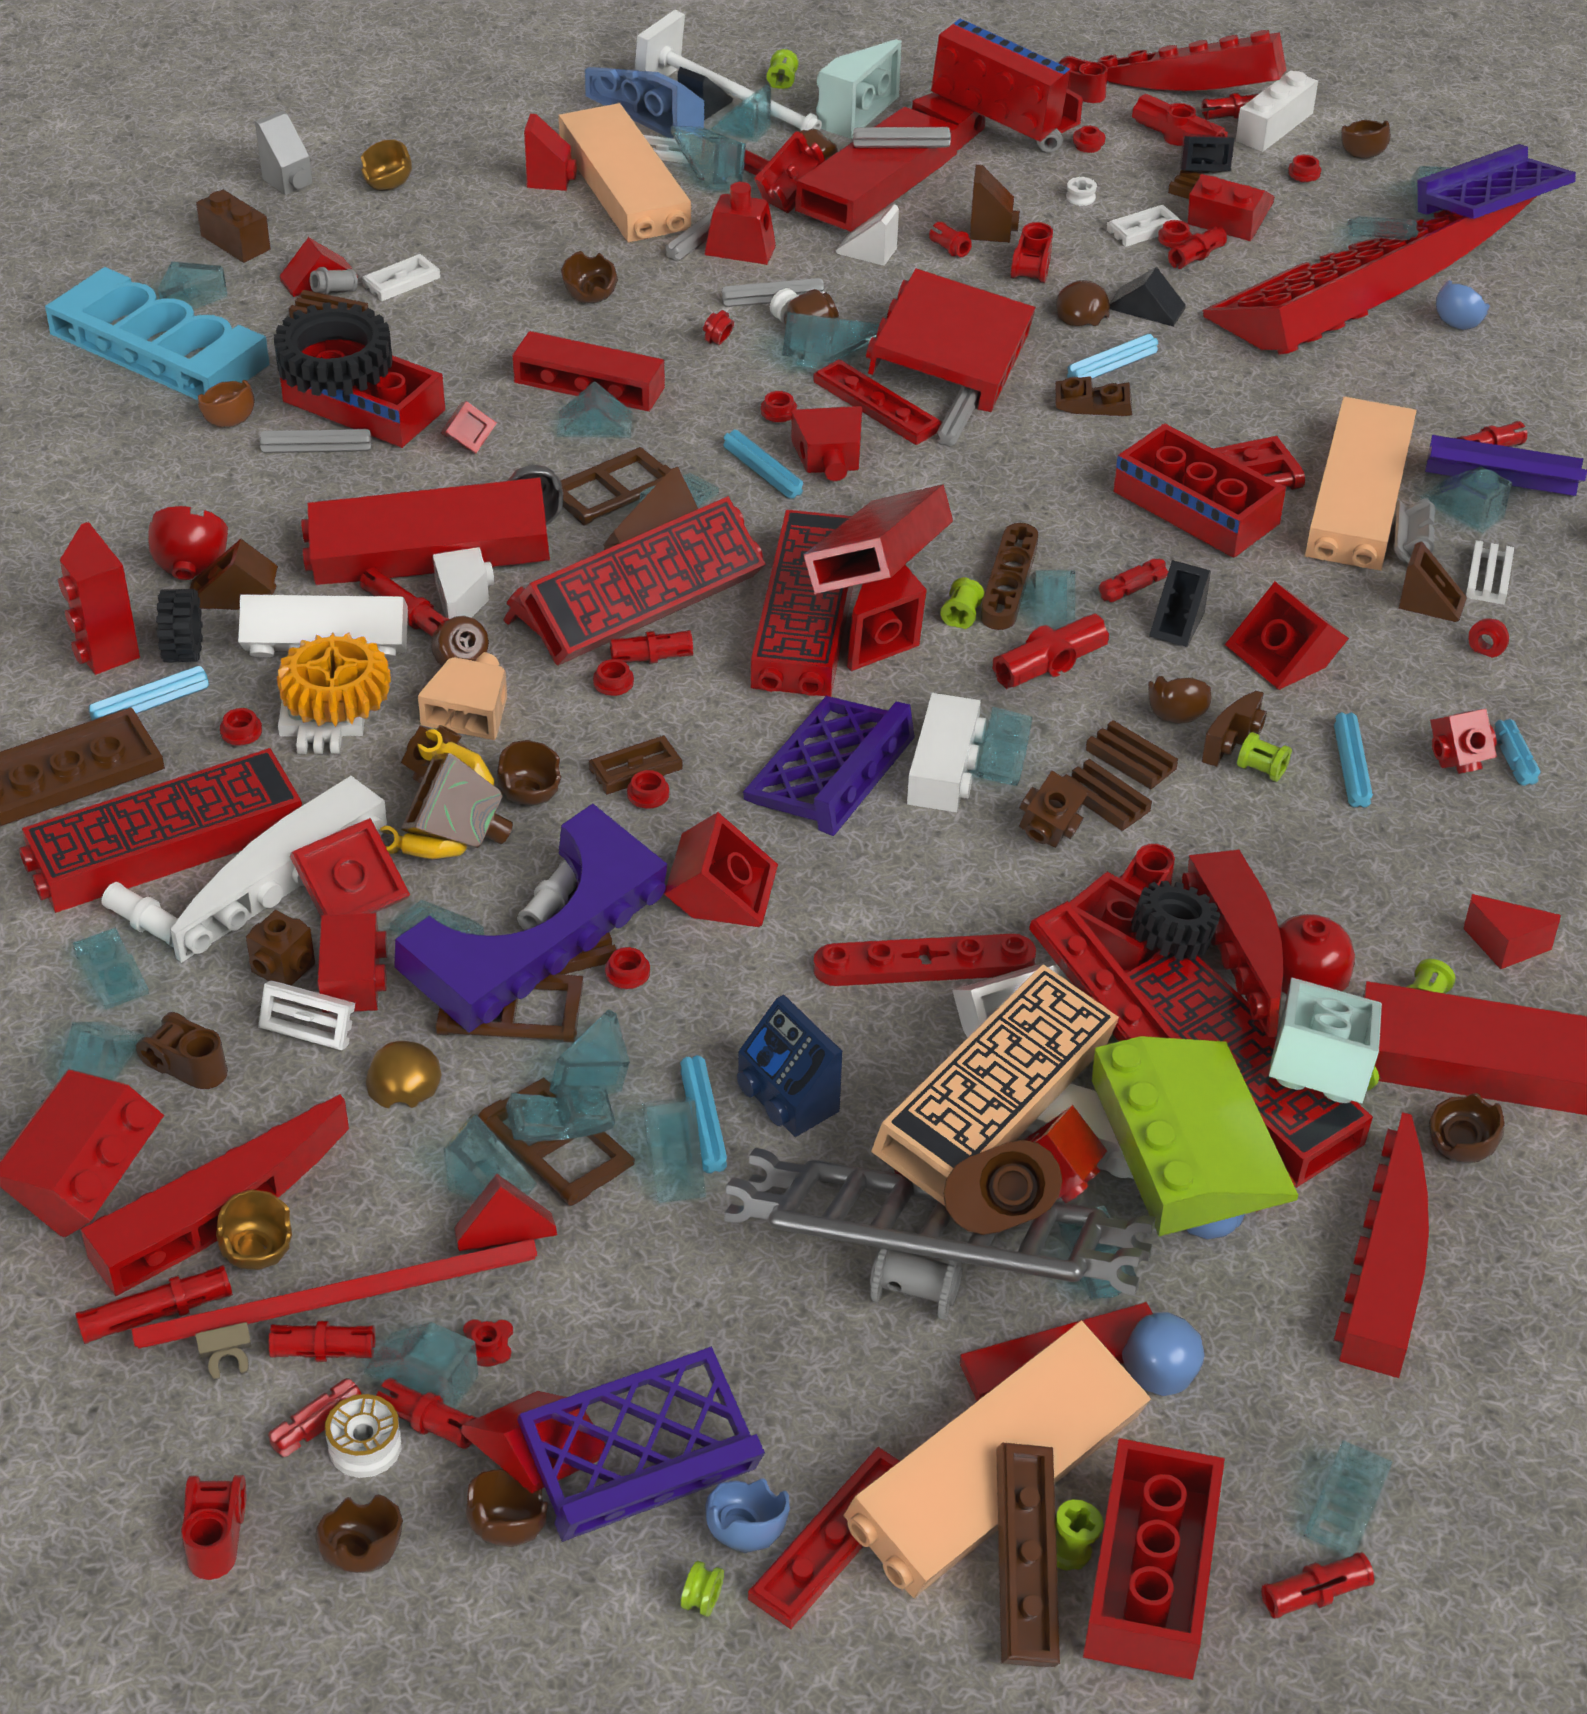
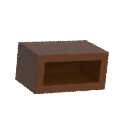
(233, 225)

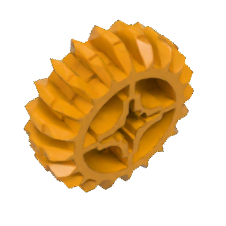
(333, 679)

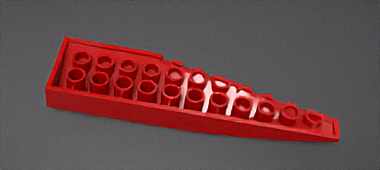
(1346, 284)

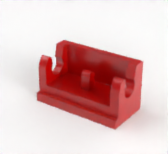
(781, 173)

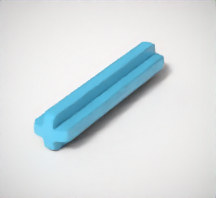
(1114, 357)
(763, 464)
(153, 693)
(1353, 760)
(698, 1088)

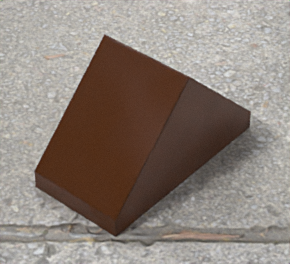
(1430, 588)

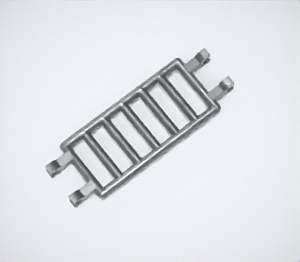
(799, 1180)

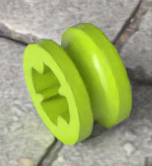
(702, 1588)

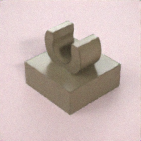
(224, 1343)

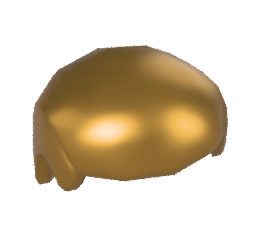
(386, 164)
(403, 1074)
(249, 1223)

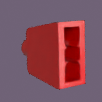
(969, 121)
(741, 227)
(828, 439)

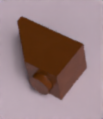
(992, 209)
(235, 573)

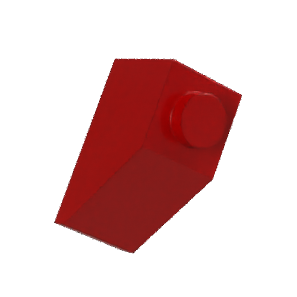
(547, 157)

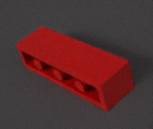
(573, 365)

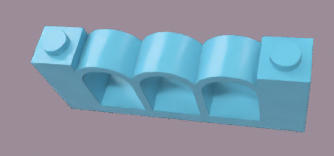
(85, 316)

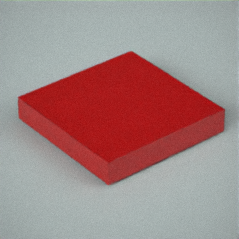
(350, 872)

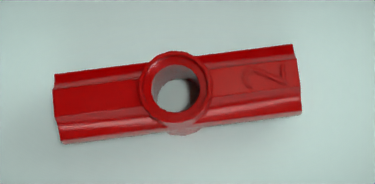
(1173, 119)
(1050, 651)

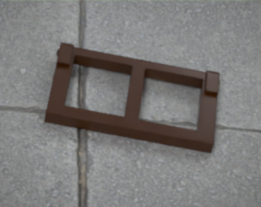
(601, 474)
(507, 1028)
(533, 1155)

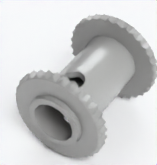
(916, 1277)

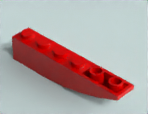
(1202, 65)
(1245, 931)
(184, 1214)
(1391, 1259)

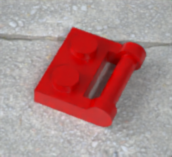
(1267, 457)

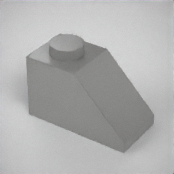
(282, 154)

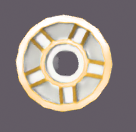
(355, 1420)

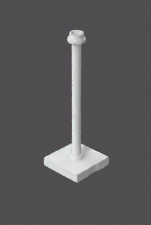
(661, 49)

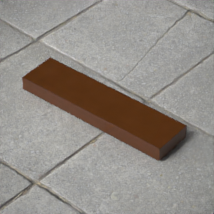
(1027, 1556)

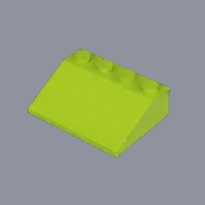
(1189, 1131)

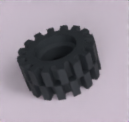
(179, 625)
(1175, 920)

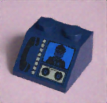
(791, 1068)

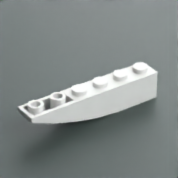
(264, 870)

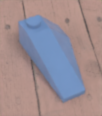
(646, 97)

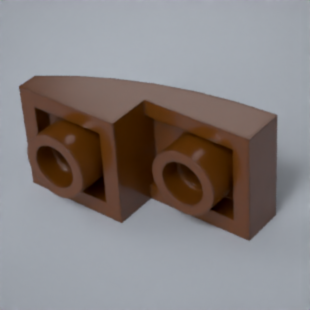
(1079, 397)
(1233, 727)

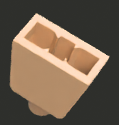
(466, 697)

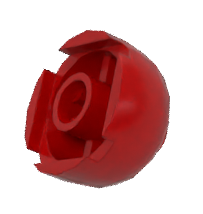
(185, 541)
(1316, 952)

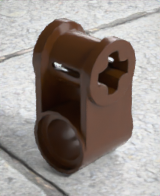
(185, 1052)

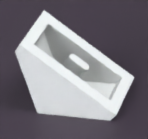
(873, 240)

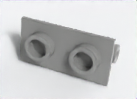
(1412, 527)

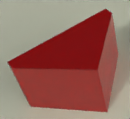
(308, 259)
(1510, 930)
(502, 1217)

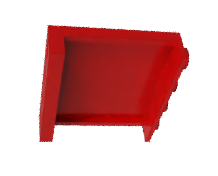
(953, 333)

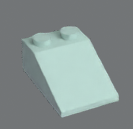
(858, 87)
(1326, 1041)

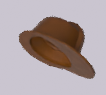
(1002, 1187)

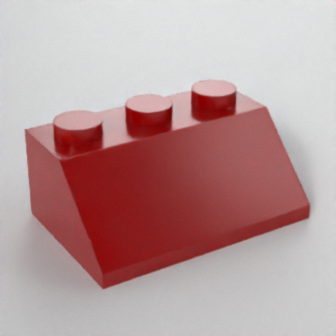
(97, 603)
(76, 1149)

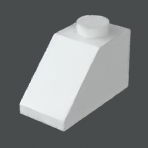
(462, 581)

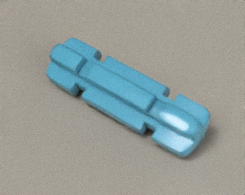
(1516, 752)

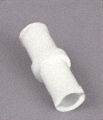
(549, 897)
(140, 911)

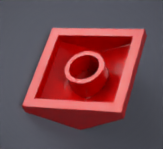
(503, 1441)

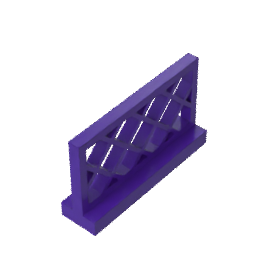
(1490, 183)
(1520, 466)
(857, 771)
(649, 1486)

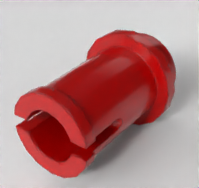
(956, 242)

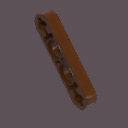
(1009, 576)

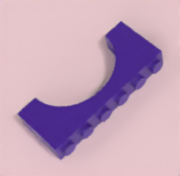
(482, 974)

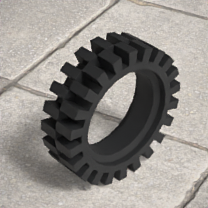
(333, 372)

